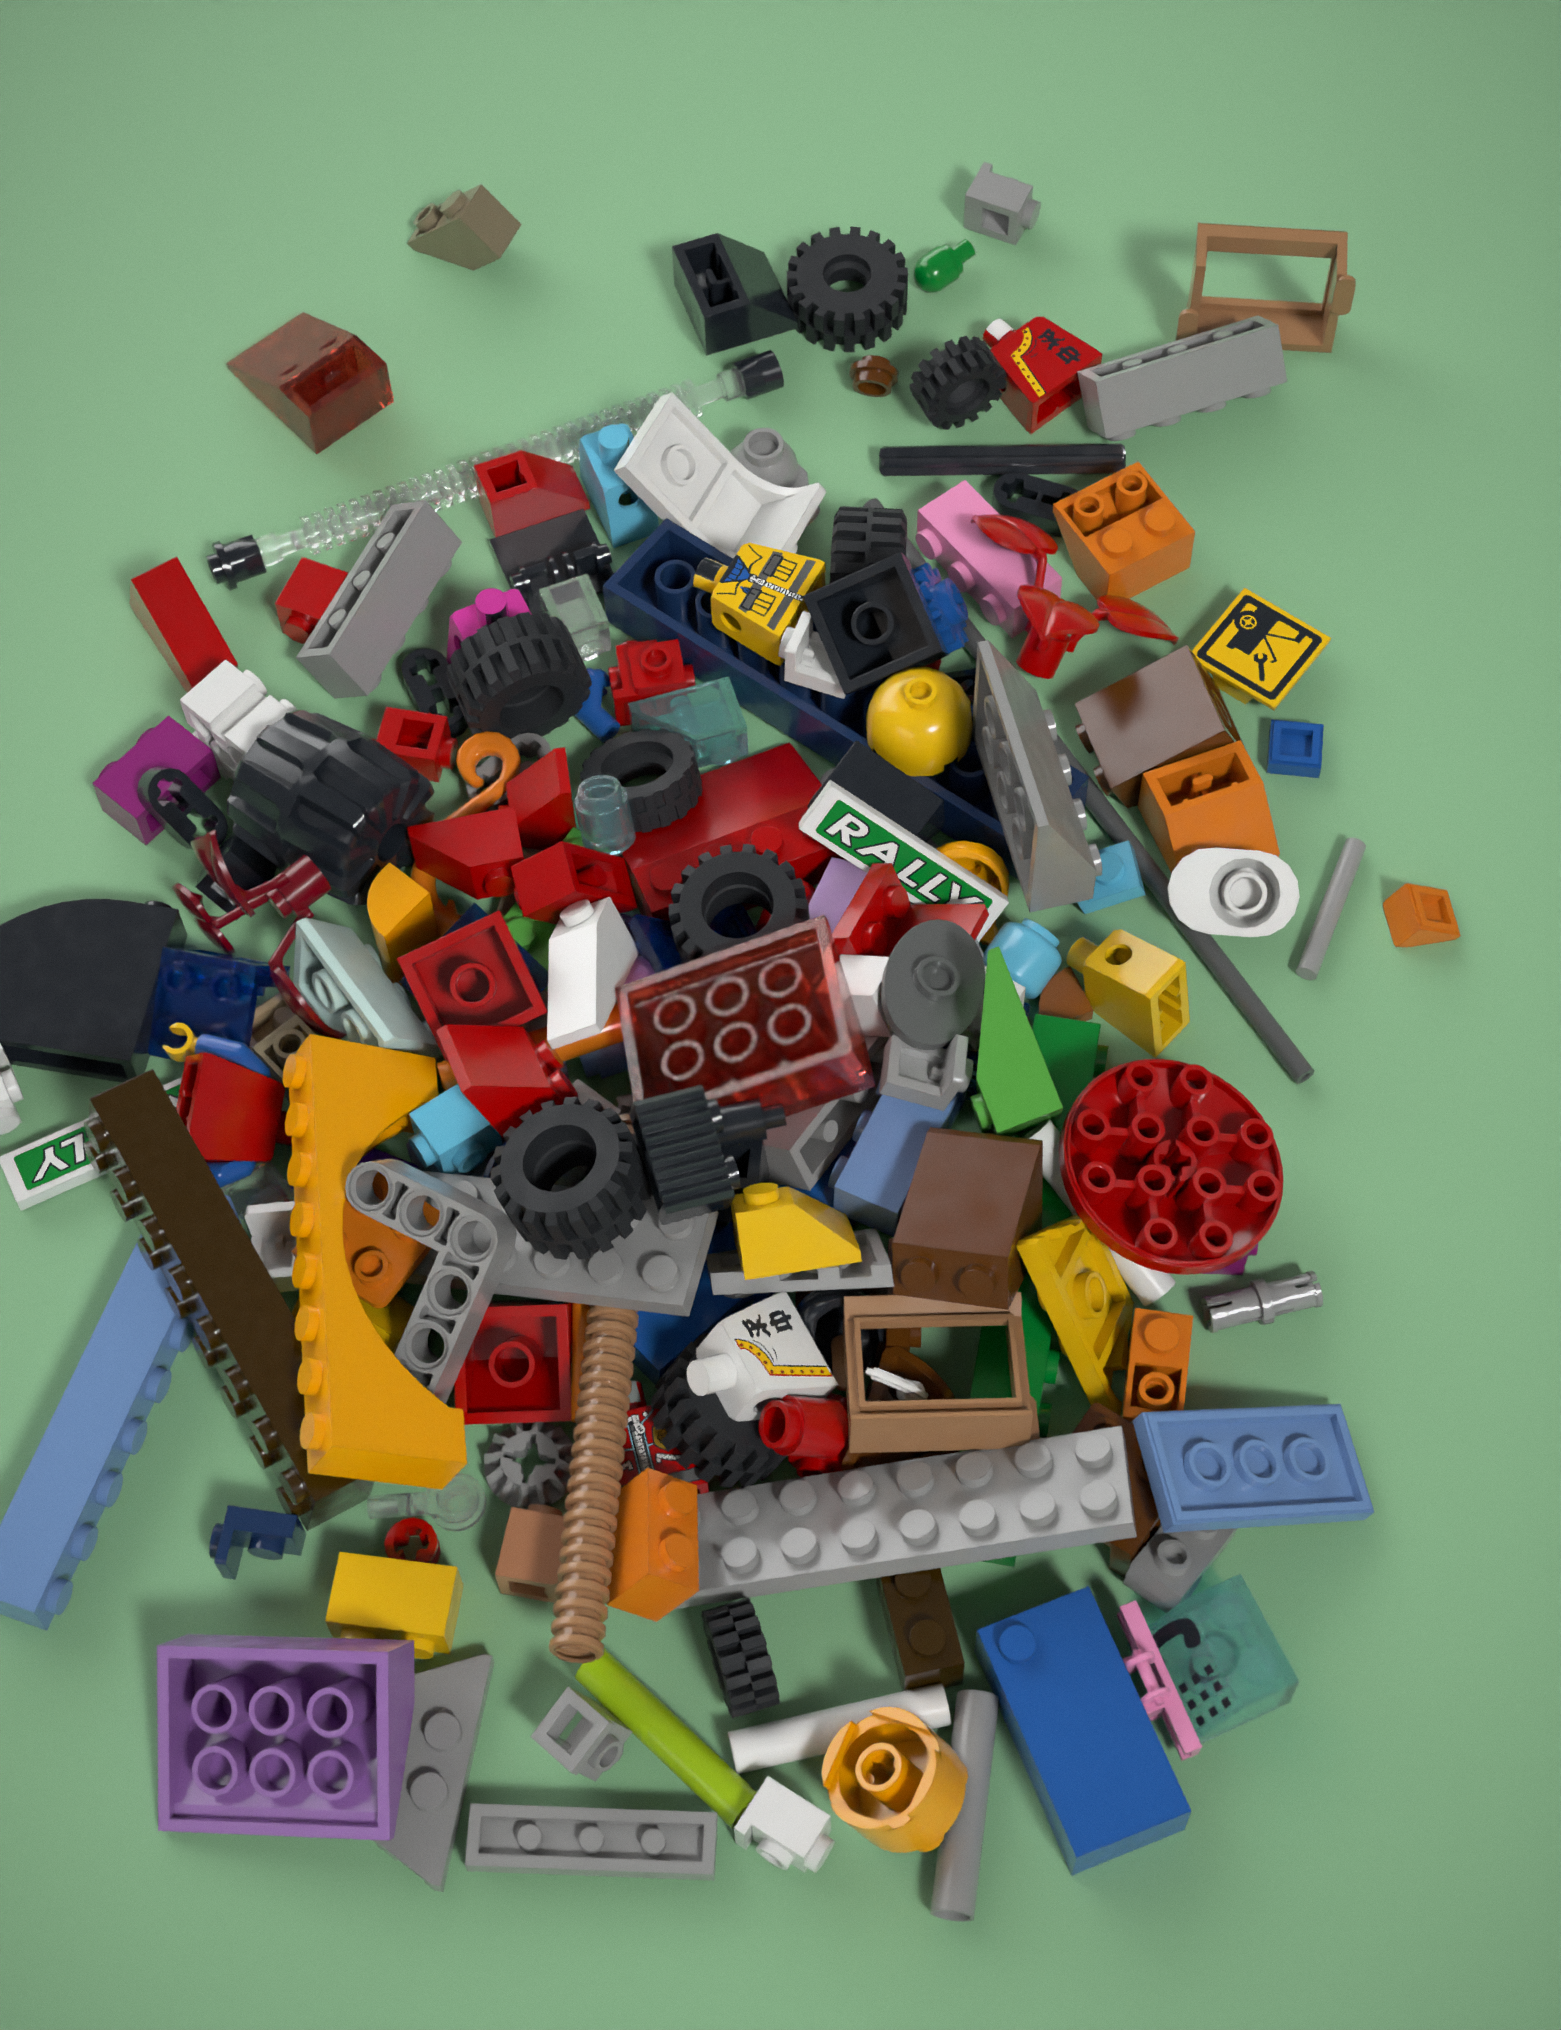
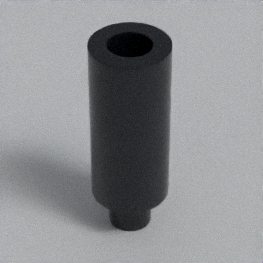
(748, 1122)

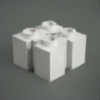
(230, 712)

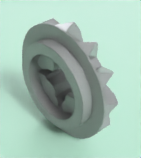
(546, 1482)

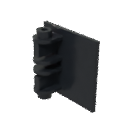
(552, 554)

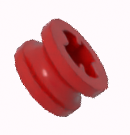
(400, 1536)

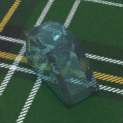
(701, 713)

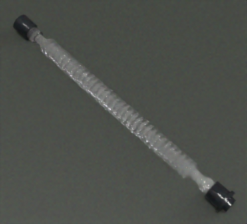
(250, 556)

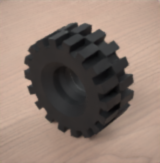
(847, 316)
(705, 1431)

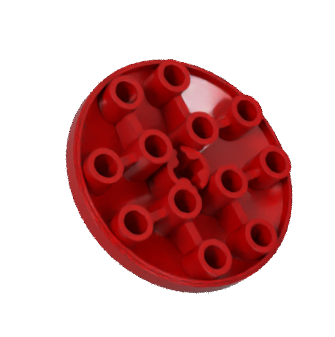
(1170, 1166)

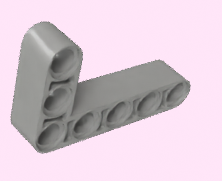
(456, 1256)

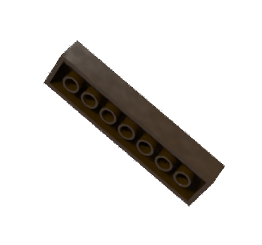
(214, 1283)

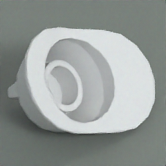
(1233, 892)

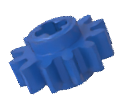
(945, 606)

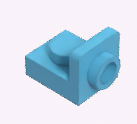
(1119, 878)

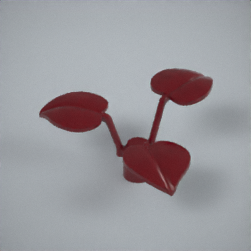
(287, 892)

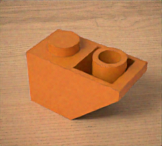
(1156, 1362)

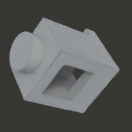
(999, 206)
(593, 1743)

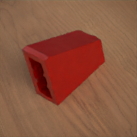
(178, 622)

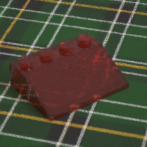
(749, 1024)

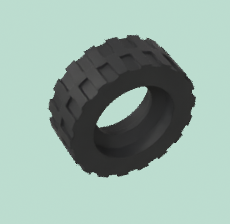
(650, 754)

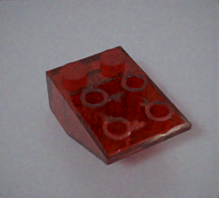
(315, 379)

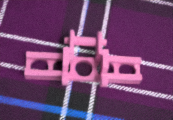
(1162, 1695)

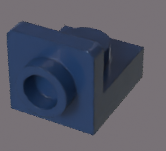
(261, 1531)

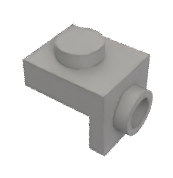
(925, 1075)

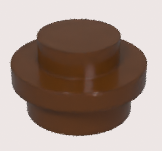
(873, 376)

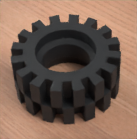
(958, 382)
(740, 1657)

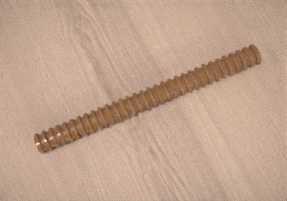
(594, 1482)

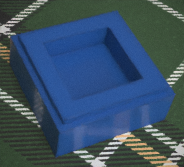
(1295, 748)

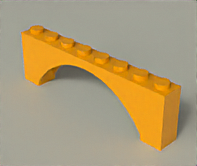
(360, 1403)

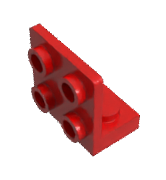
(883, 914)

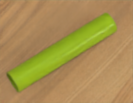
(667, 1737)

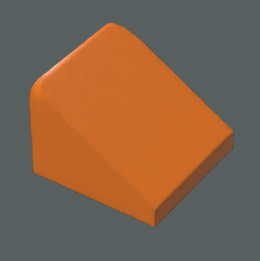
(1420, 916)

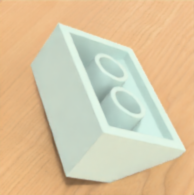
(353, 993)

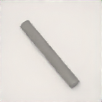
(1330, 909)

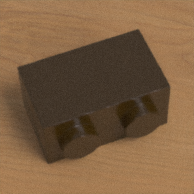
(921, 1629)

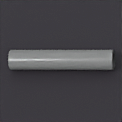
(962, 1844)

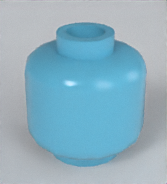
(1028, 953)

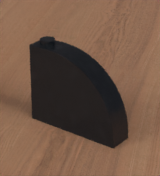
(84, 985)

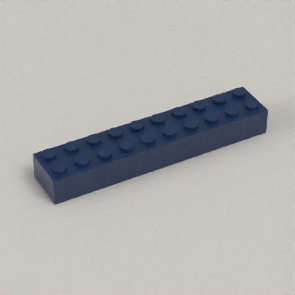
(657, 601)

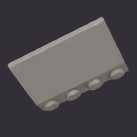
(1031, 786)

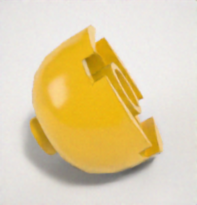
(919, 721)

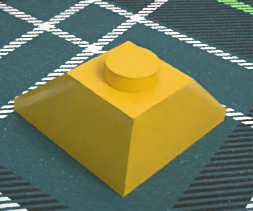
(789, 1232)

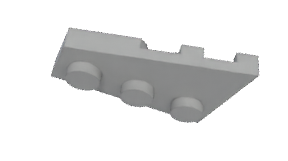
(873, 1272)

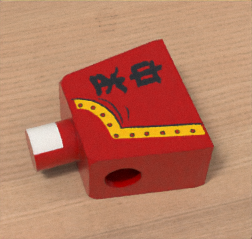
(1039, 368)

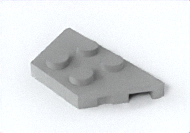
(438, 1765)

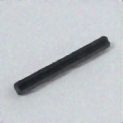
(1001, 459)

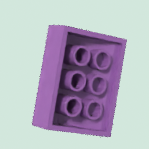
(283, 1735)

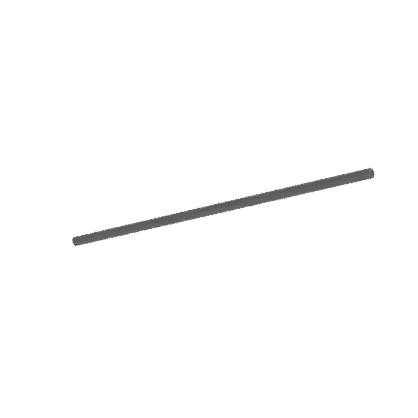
(1157, 883)

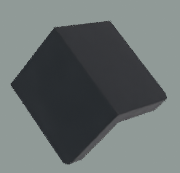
(245, 867)

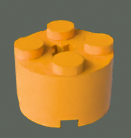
(894, 1781)

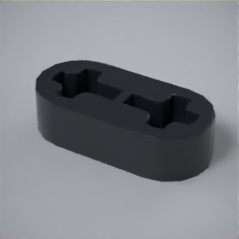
(1037, 499)
(424, 696)
(190, 800)

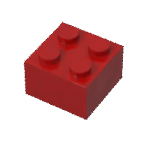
(473, 978)

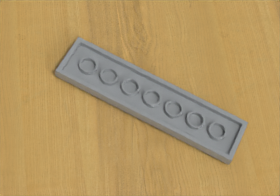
(913, 1516)

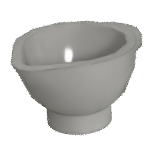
(770, 458)

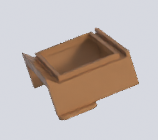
(1301, 324)
(931, 1423)

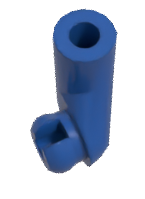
(592, 712)

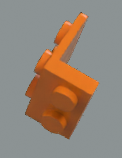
(378, 1255)

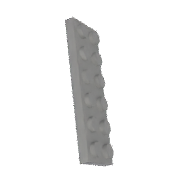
(647, 1271)

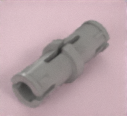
(1262, 1301)

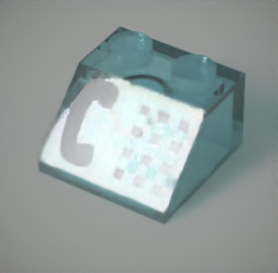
(1223, 1658)

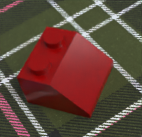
(504, 1071)
(518, 1364)

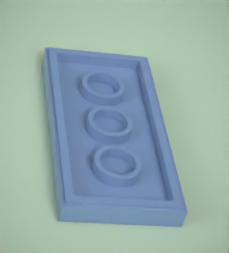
(1252, 1467)

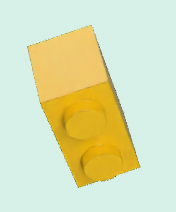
(395, 1602)

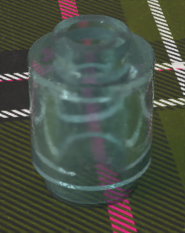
(604, 815)

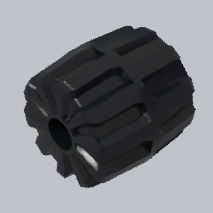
(330, 797)

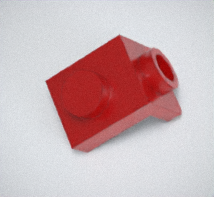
(659, 667)

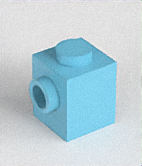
(452, 1133)

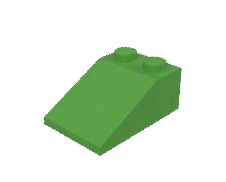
(1011, 1072)

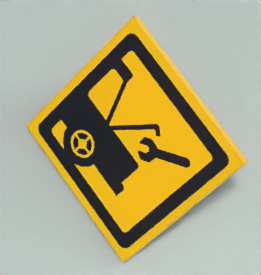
(1258, 650)

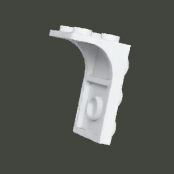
(706, 490)

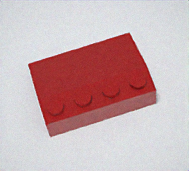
(740, 804)

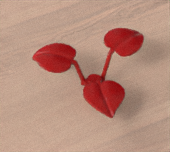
(1053, 617)

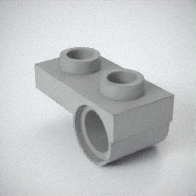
(1174, 1564)

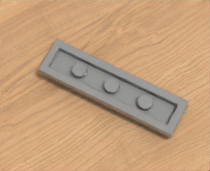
(591, 1841)

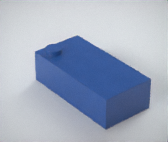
(1081, 1730)

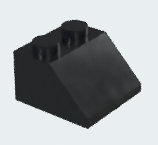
(875, 623)

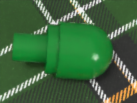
(942, 266)

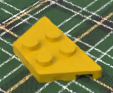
(1084, 1300)

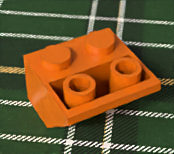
(1124, 534)
(1207, 804)

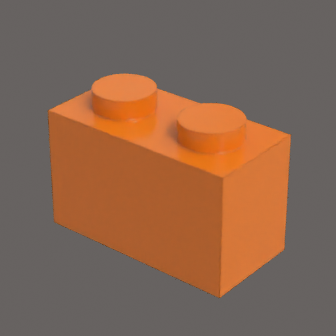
(655, 1546)

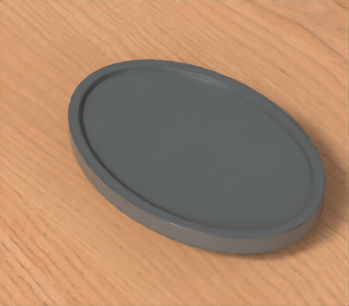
(933, 984)

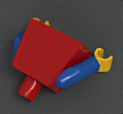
(228, 1104)

